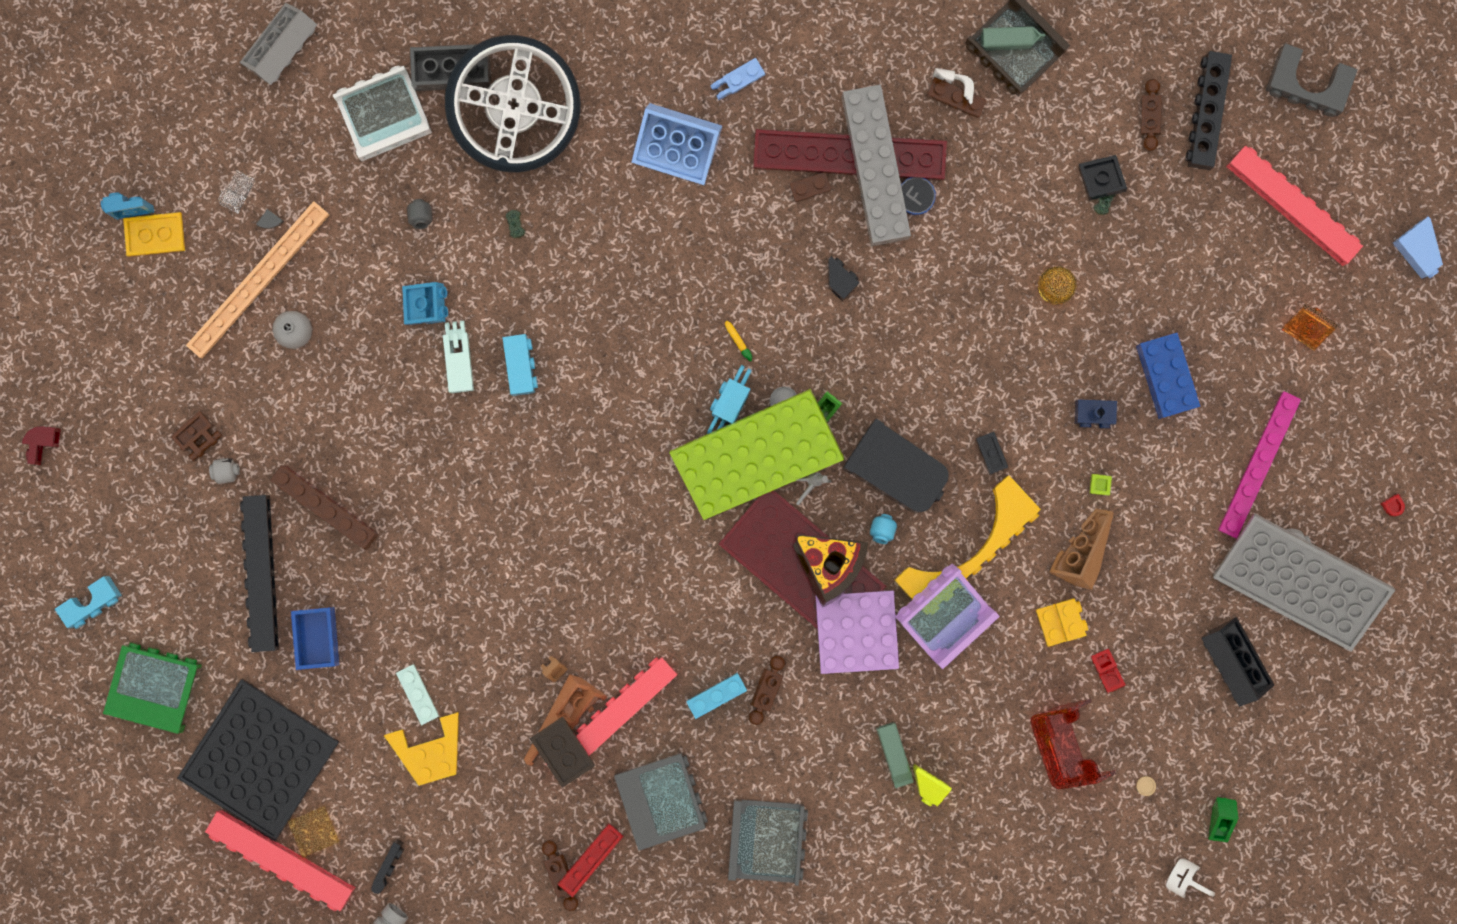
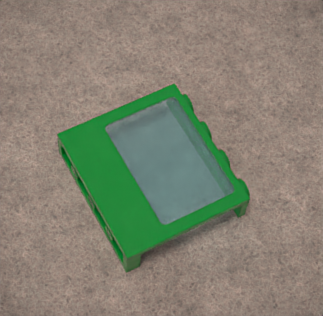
(151, 687)

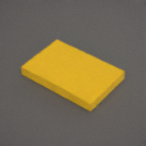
(154, 234)

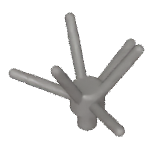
(813, 480)

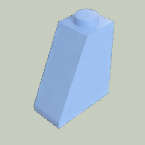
(1421, 248)

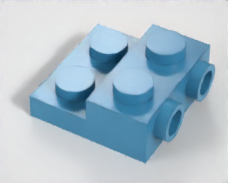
(122, 207)
(424, 303)

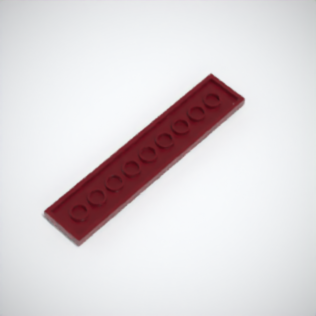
(834, 154)

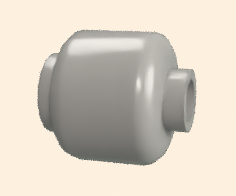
(224, 470)

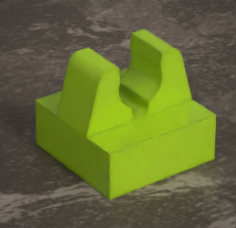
(1100, 484)

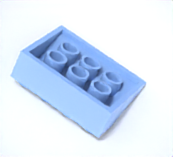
(676, 143)

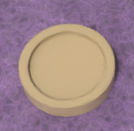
(1146, 786)

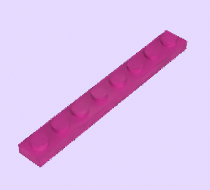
(1259, 464)

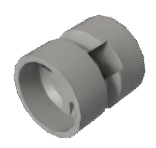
(391, 915)

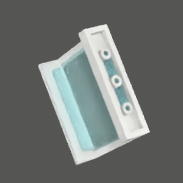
(382, 113)

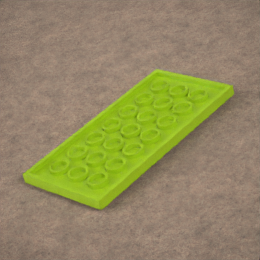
(757, 454)

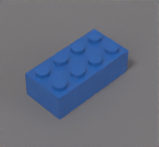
(1168, 375)

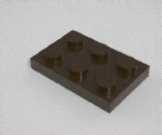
(562, 752)

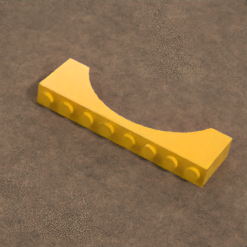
(1013, 511)

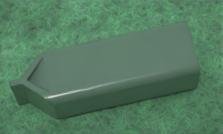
(1010, 38)
(894, 755)

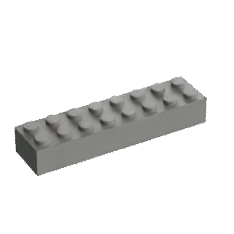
(876, 165)

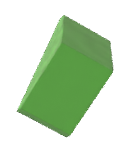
(829, 405)

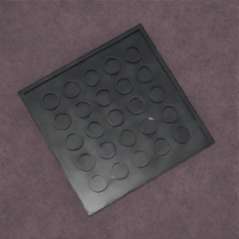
(258, 760)

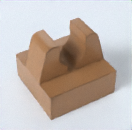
(554, 669)

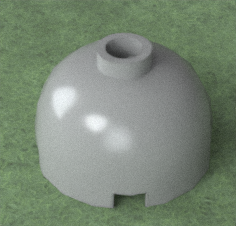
(300, 329)

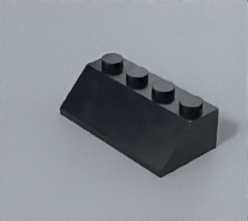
(1238, 662)

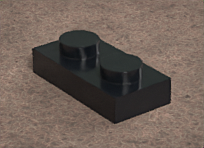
(991, 453)

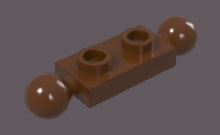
(1151, 115)
(766, 690)
(556, 869)

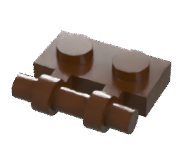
(192, 431)

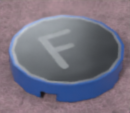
(918, 195)

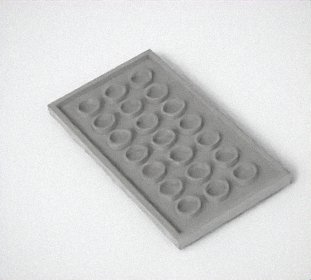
(1303, 582)

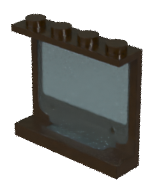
(1020, 66)

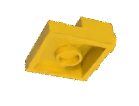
(1062, 622)

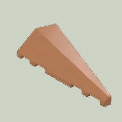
(571, 703)

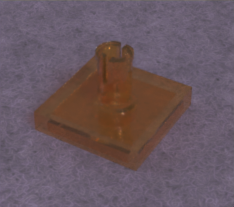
(1309, 326)

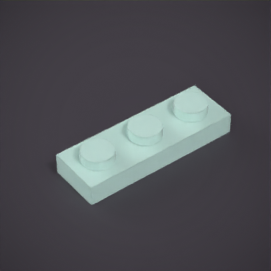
(417, 694)

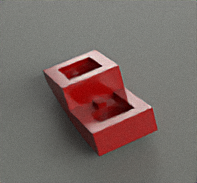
(1108, 671)

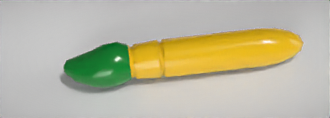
(738, 341)

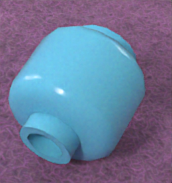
(883, 529)

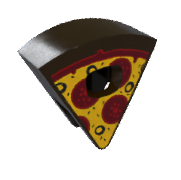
(830, 564)

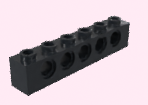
(1221, 64)

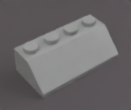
(278, 43)

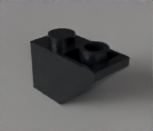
(840, 280)

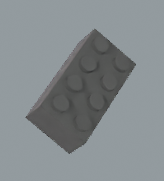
(434, 65)

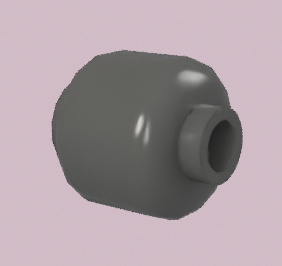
(419, 214)

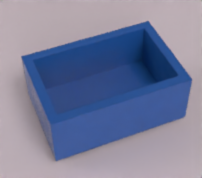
(315, 638)

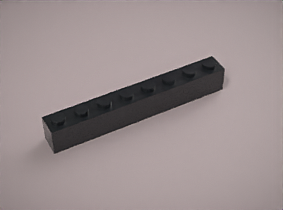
(260, 573)

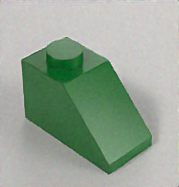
(1223, 819)

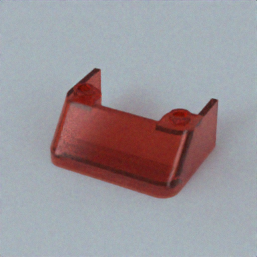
(1060, 748)

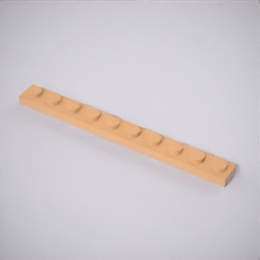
(257, 280)

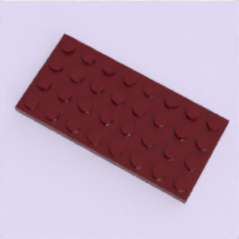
(764, 546)

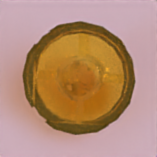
(1057, 285)

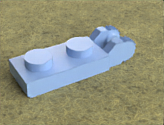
(739, 78)

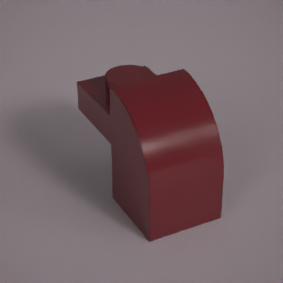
(36, 439)

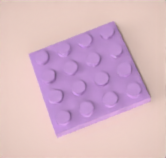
(858, 633)

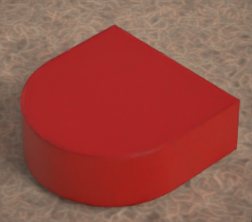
(1394, 505)

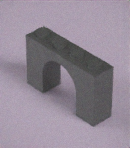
(1285, 84)

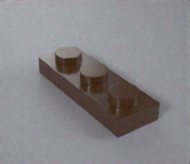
(954, 97)

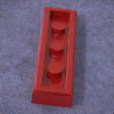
(590, 860)

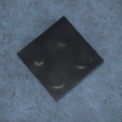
(1102, 177)

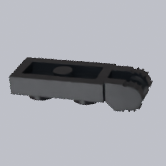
(387, 867)

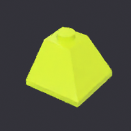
(930, 787)

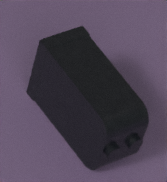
(897, 468)

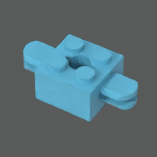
(731, 400)

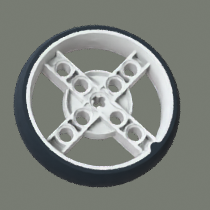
(502, 87)

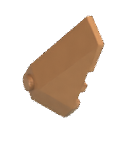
(1084, 557)

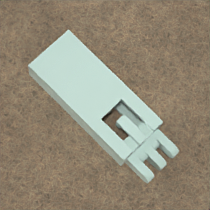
(458, 364)

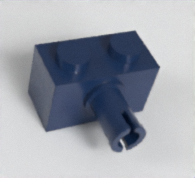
(1095, 413)

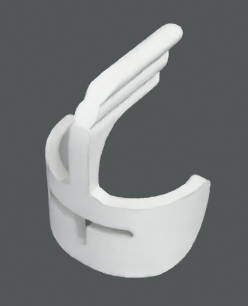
(950, 75)
(1174, 881)

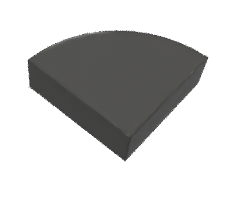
(269, 220)

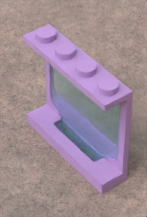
(946, 616)

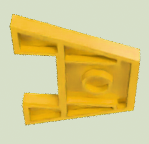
(430, 759)

